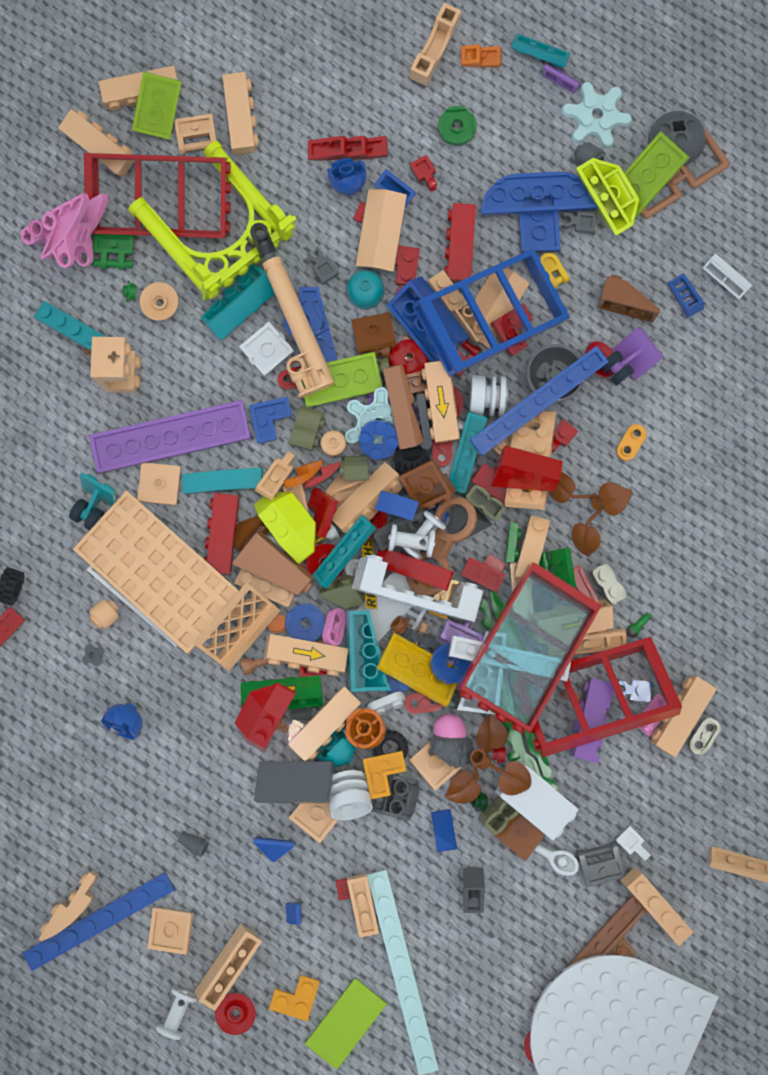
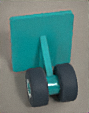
(88, 510)

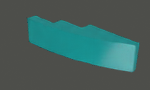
(221, 480)

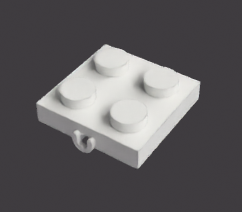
(266, 349)

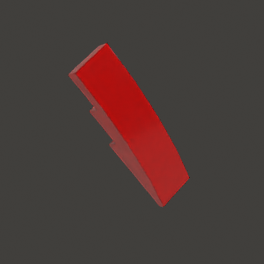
(342, 147)
(416, 569)

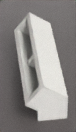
(727, 276)

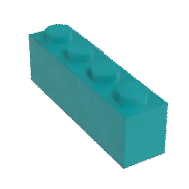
(238, 302)
(363, 654)

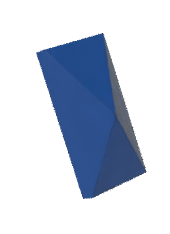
(390, 182)
(443, 830)
(273, 847)

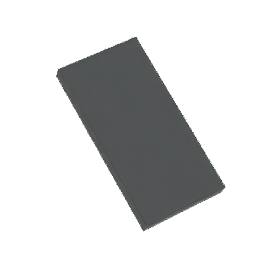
(294, 782)

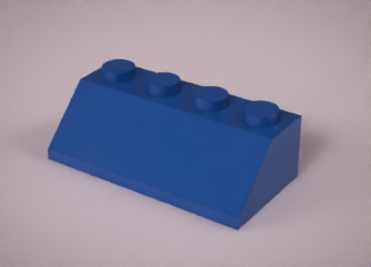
(402, 309)

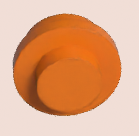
(277, 624)

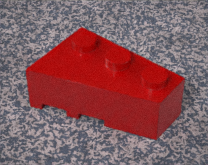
(526, 470)

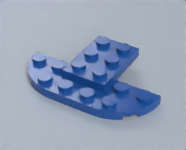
(537, 201)

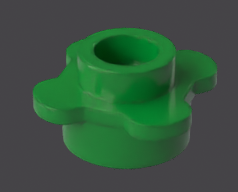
(129, 291)

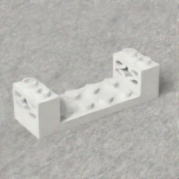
(462, 604)

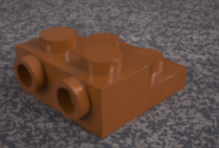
(427, 484)

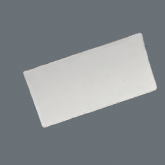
(387, 609)

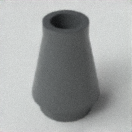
(193, 843)

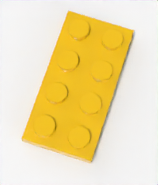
(412, 667)

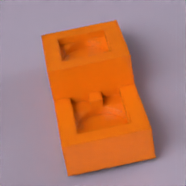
(480, 56)
(304, 473)

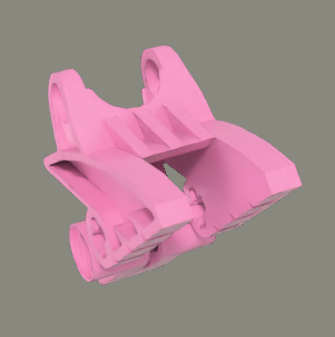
(68, 231)

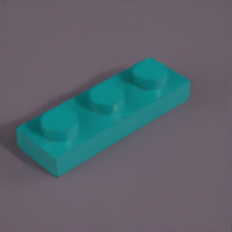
(540, 50)

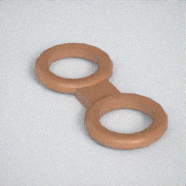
(445, 541)

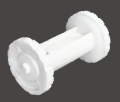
(430, 524)
(411, 540)
(176, 1013)

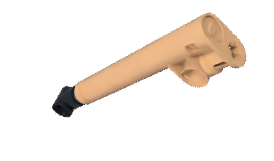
(314, 369)

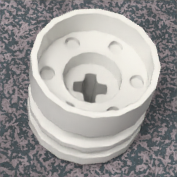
(488, 396)
(349, 796)

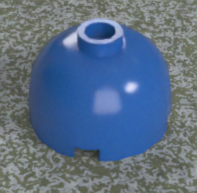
(347, 176)
(123, 720)

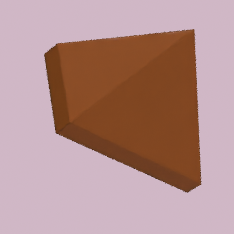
(246, 530)

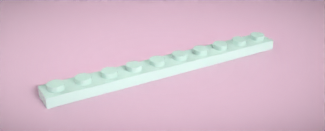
(402, 972)

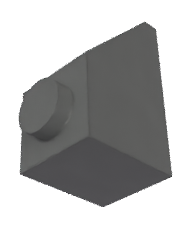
(473, 890)

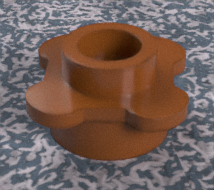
(399, 624)

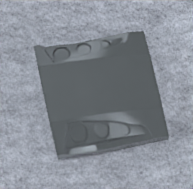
(402, 798)

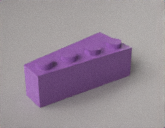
(595, 704)

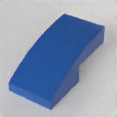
(396, 505)

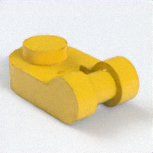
(551, 264)

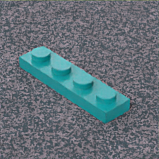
(66, 325)
(466, 452)
(344, 551)

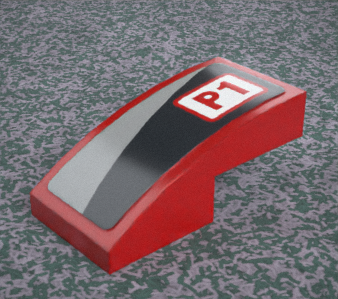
(327, 473)

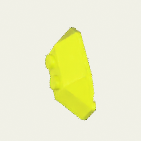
(611, 193)
(289, 524)

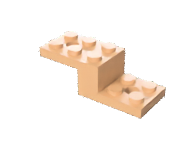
(537, 442)

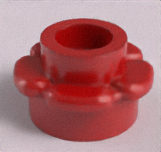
(499, 755)

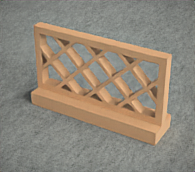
(246, 633)

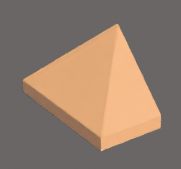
(342, 489)

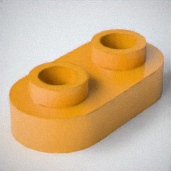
(631, 442)

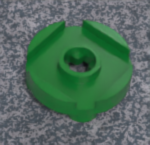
(450, 134)

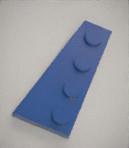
(324, 338)

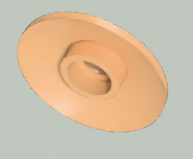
(154, 293)

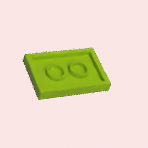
(156, 105)

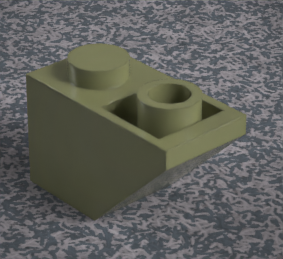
(342, 594)

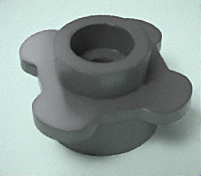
(88, 655)

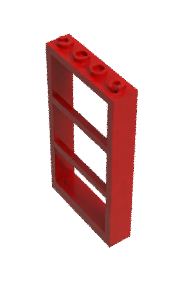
(91, 187)
(630, 721)

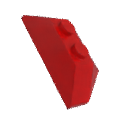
(263, 714)

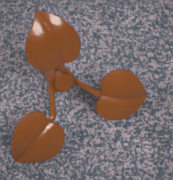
(611, 498)
(514, 778)

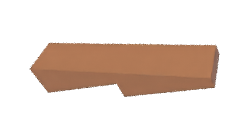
(403, 414)

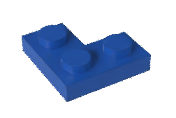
(263, 416)

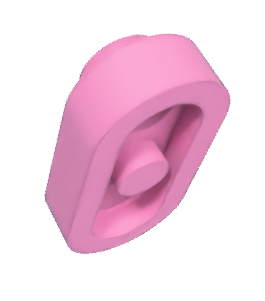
(334, 629)

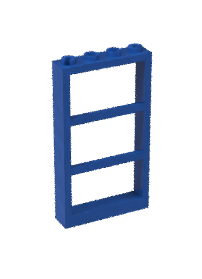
(442, 342)

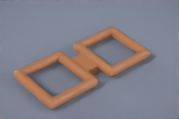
(684, 173)

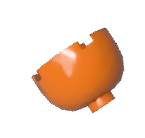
(365, 728)

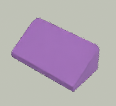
(561, 78)

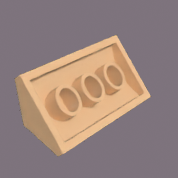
(381, 230)
(494, 301)

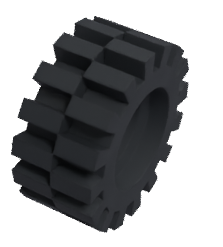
(410, 458)
(11, 585)
(394, 736)

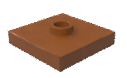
(373, 332)
(521, 836)

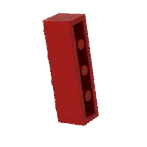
(461, 241)
(222, 532)

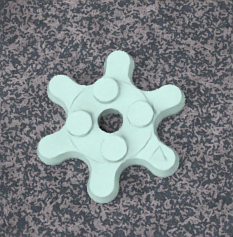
(598, 127)
(364, 413)

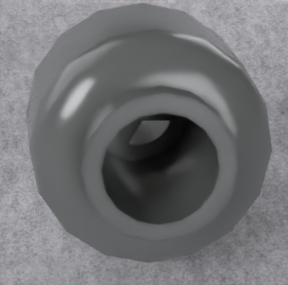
(586, 152)

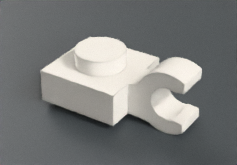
(631, 842)

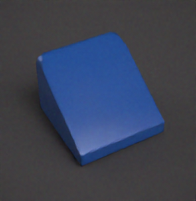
(293, 913)

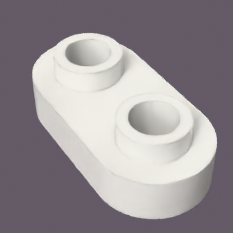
(394, 700)

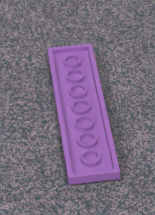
(169, 437)

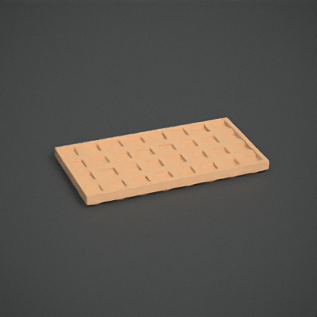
(156, 571)

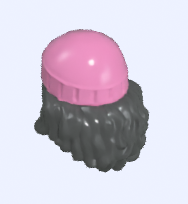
(451, 741)

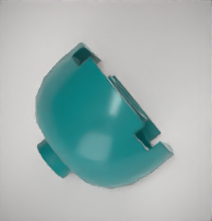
(365, 289)
(338, 750)

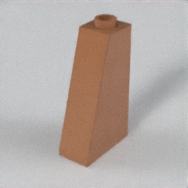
(273, 564)

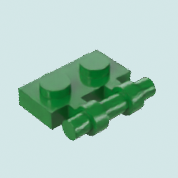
(113, 245)
(561, 564)

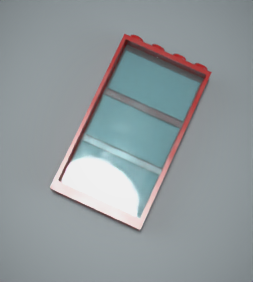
(528, 648)

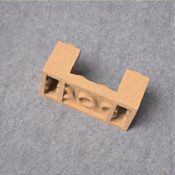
(114, 365)

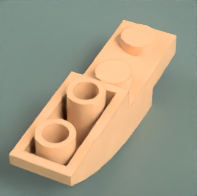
(457, 306)
(67, 913)

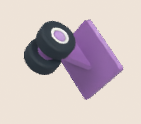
(636, 356)

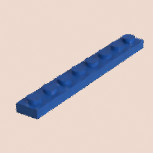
(538, 401)
(98, 921)

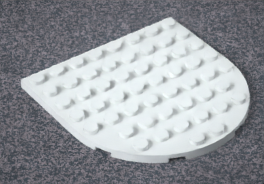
(618, 1019)

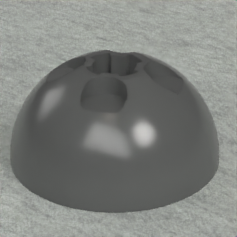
(683, 131)
(548, 363)

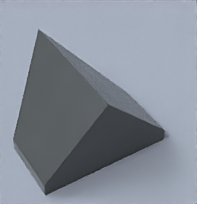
(460, 519)

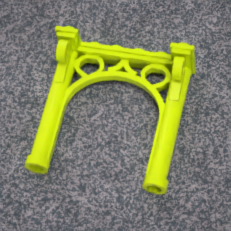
(207, 281)

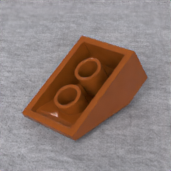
(624, 299)

